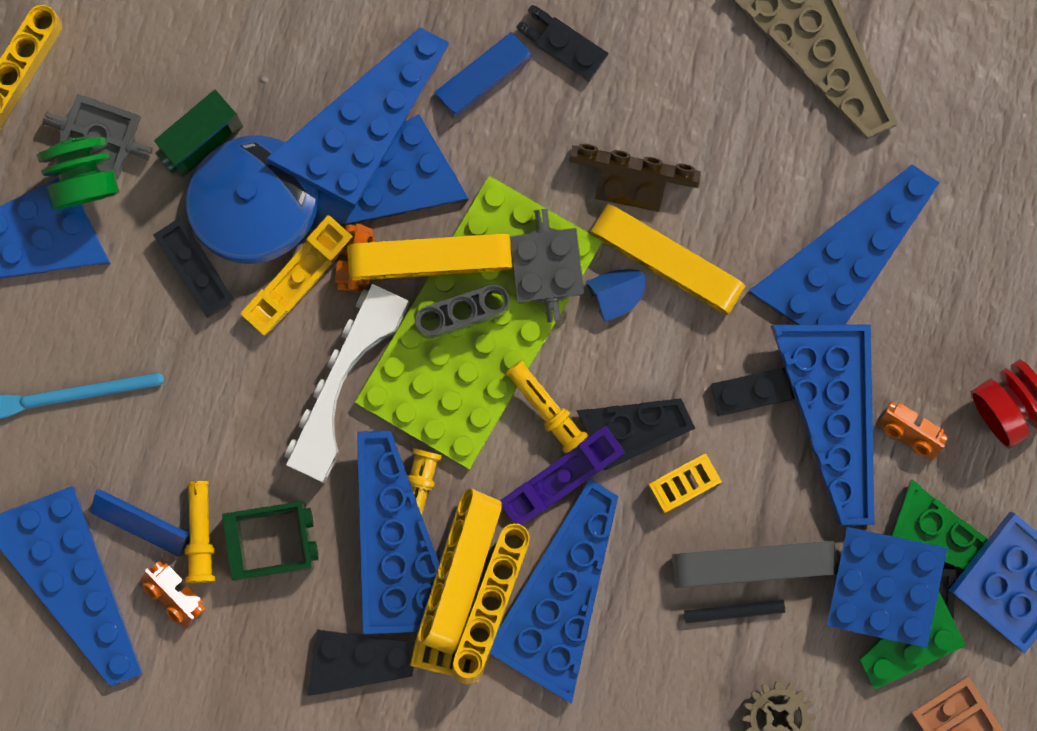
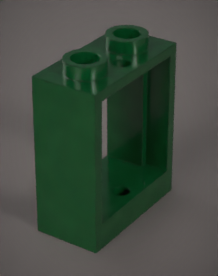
(197, 134)
(235, 542)

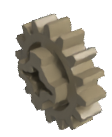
(789, 706)

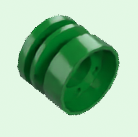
(78, 172)

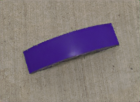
(562, 476)

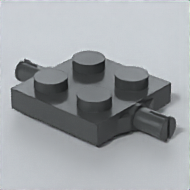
(97, 119)
(547, 265)

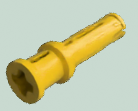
(556, 419)
(425, 480)
(199, 547)

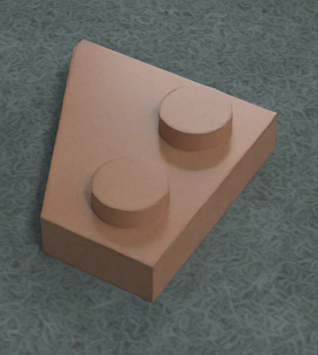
(956, 709)

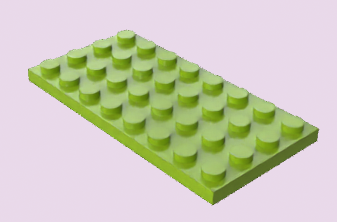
(457, 385)

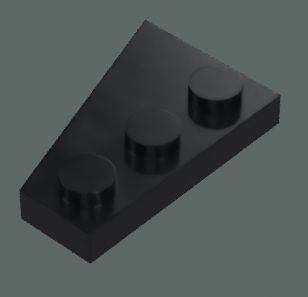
(639, 425)
(356, 661)

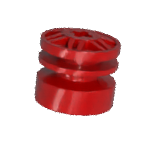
(1009, 406)

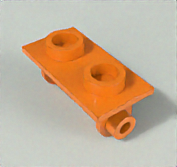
(360, 234)
(924, 440)
(179, 606)

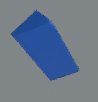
(483, 74)
(139, 522)

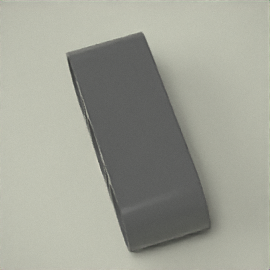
(474, 299)

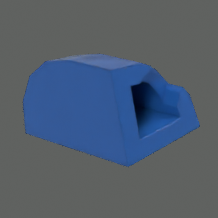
(617, 291)

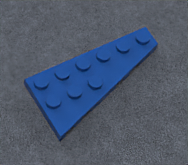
(61, 563)

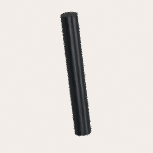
(734, 611)

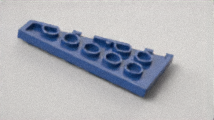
(353, 133)
(408, 179)
(45, 239)
(839, 267)
(833, 391)
(394, 541)
(553, 612)

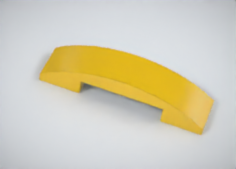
(297, 276)

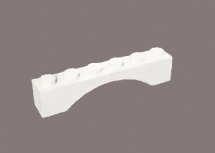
(376, 321)

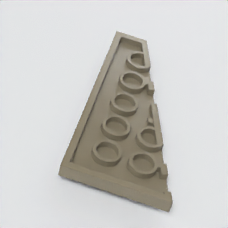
(827, 52)

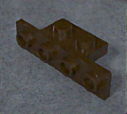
(633, 179)

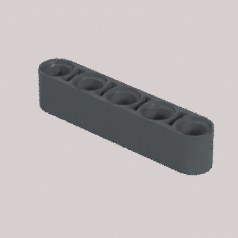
(754, 564)

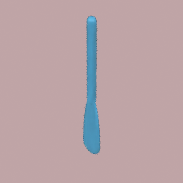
(13, 403)

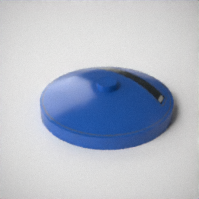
(246, 205)

